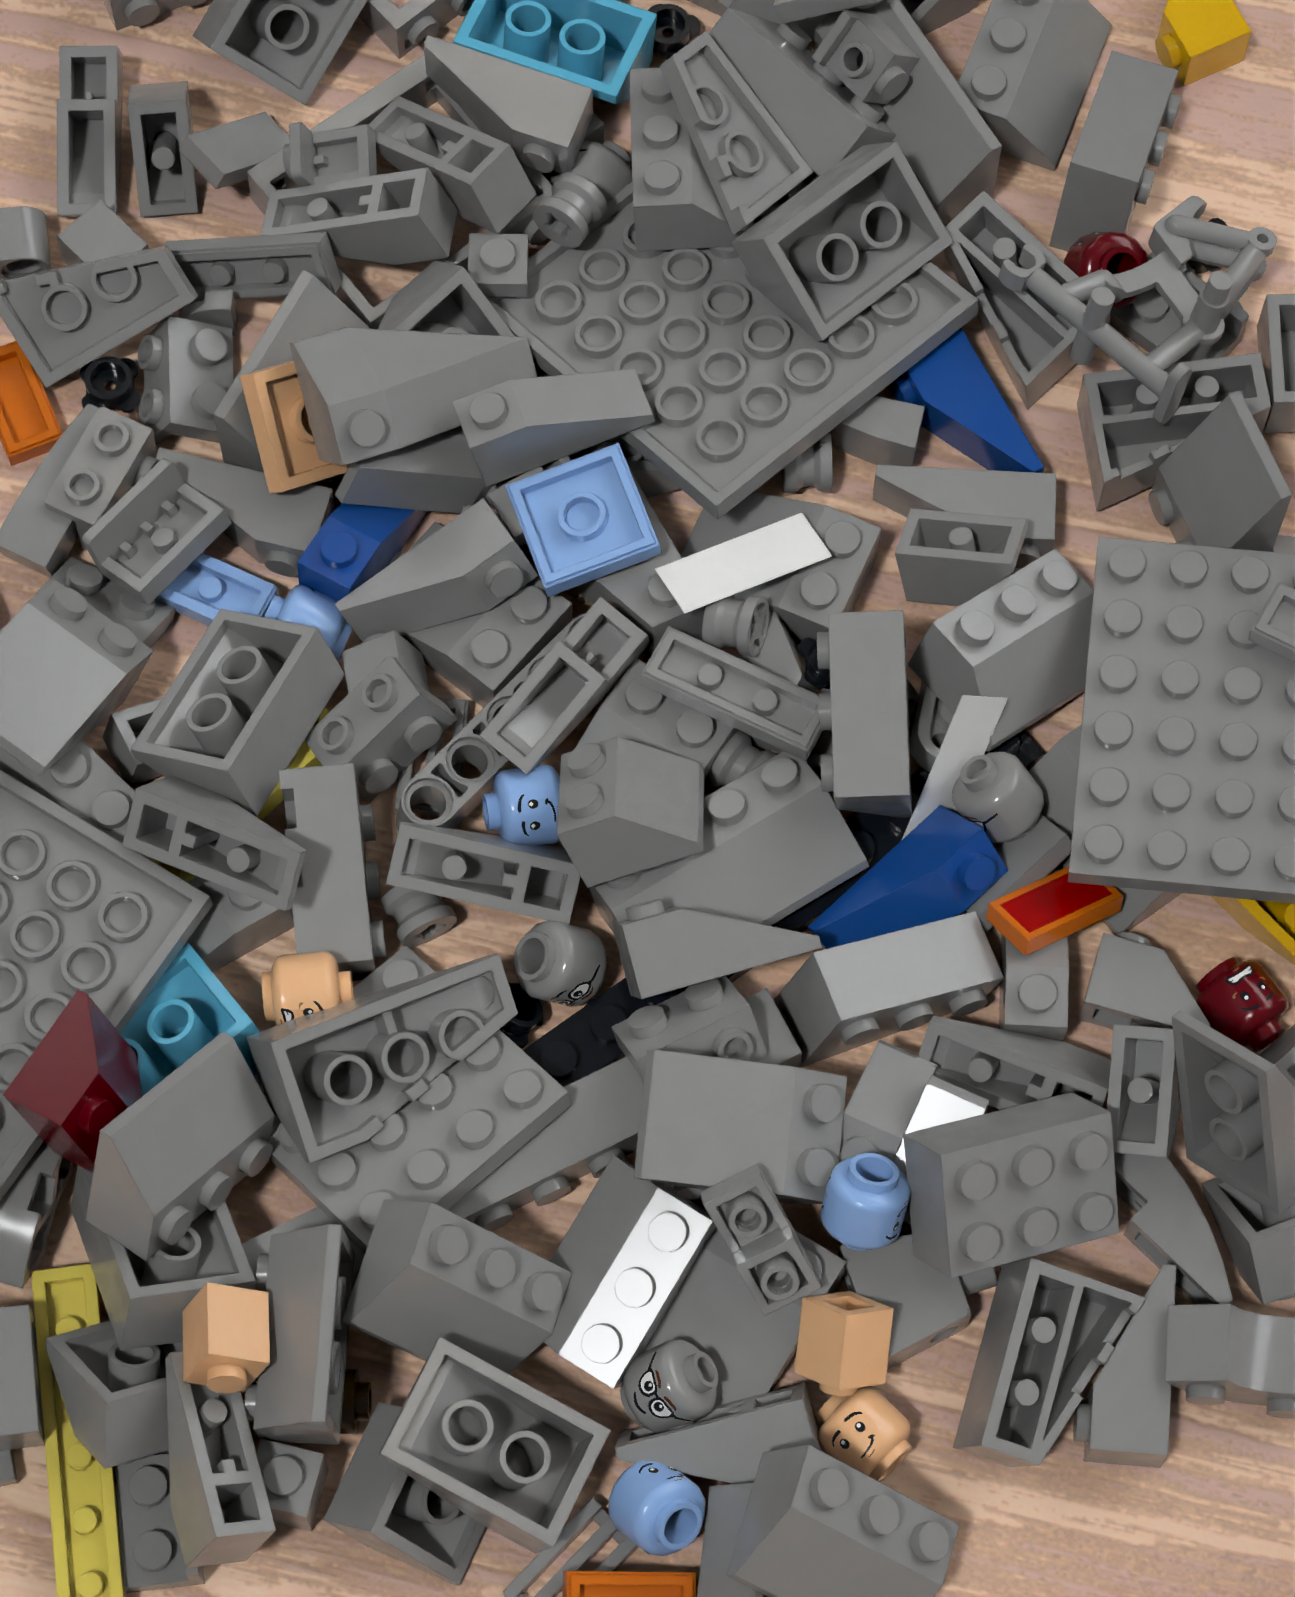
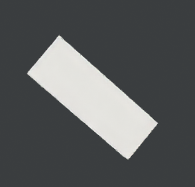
(743, 562)
(965, 738)

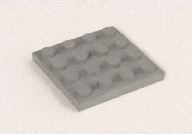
(438, 1143)

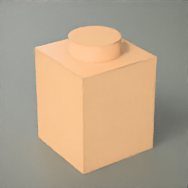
(225, 1337)
(843, 1342)

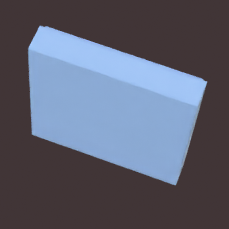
(583, 519)

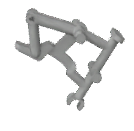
(1200, 315)

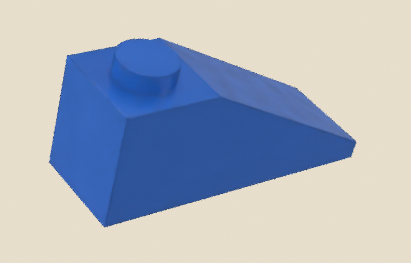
(966, 407)
(355, 547)
(920, 881)

